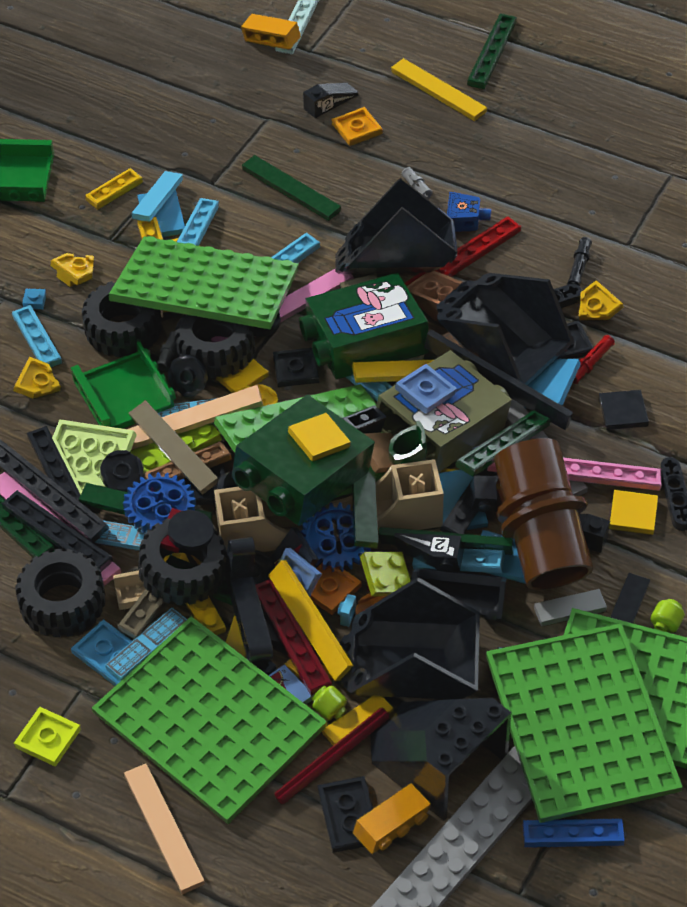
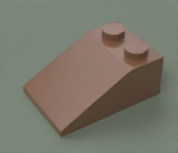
(431, 290)

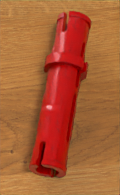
(593, 357)

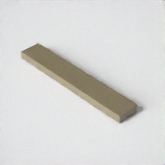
(174, 447)

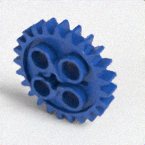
(154, 498)
(319, 539)

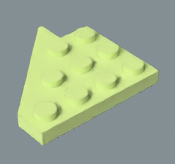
(85, 447)

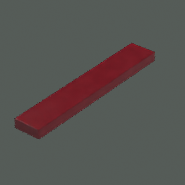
(292, 638)

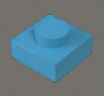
(35, 298)

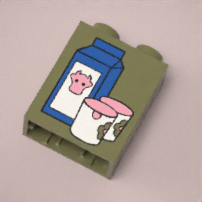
(458, 423)

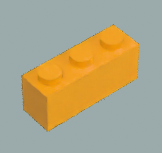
(270, 31)
(392, 819)

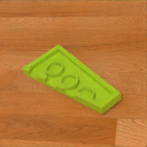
(196, 439)

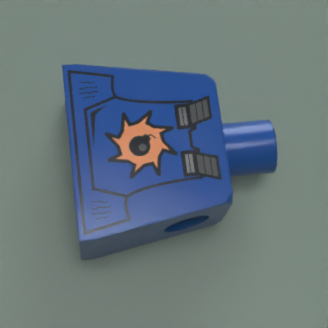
(466, 211)

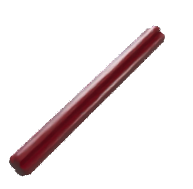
(331, 756)

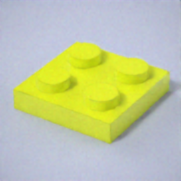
(384, 572)
(47, 736)

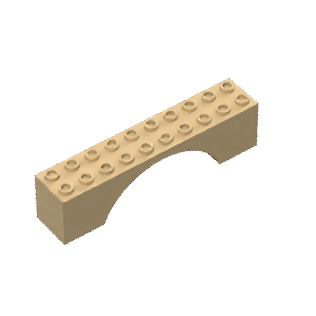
(405, 499)

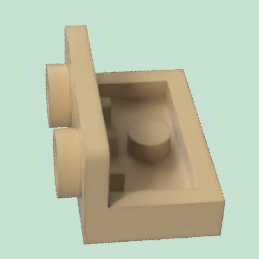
(128, 589)

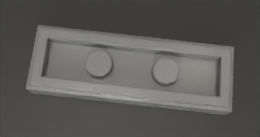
(560, 608)

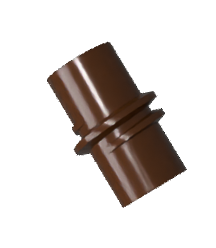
(542, 514)

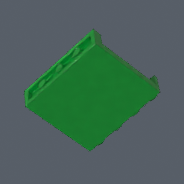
(25, 169)
(122, 386)

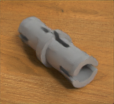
(411, 176)

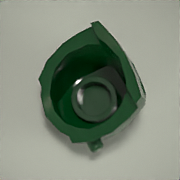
(408, 445)

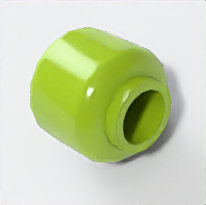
(667, 616)
(329, 703)

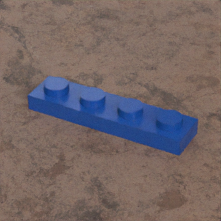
(573, 833)

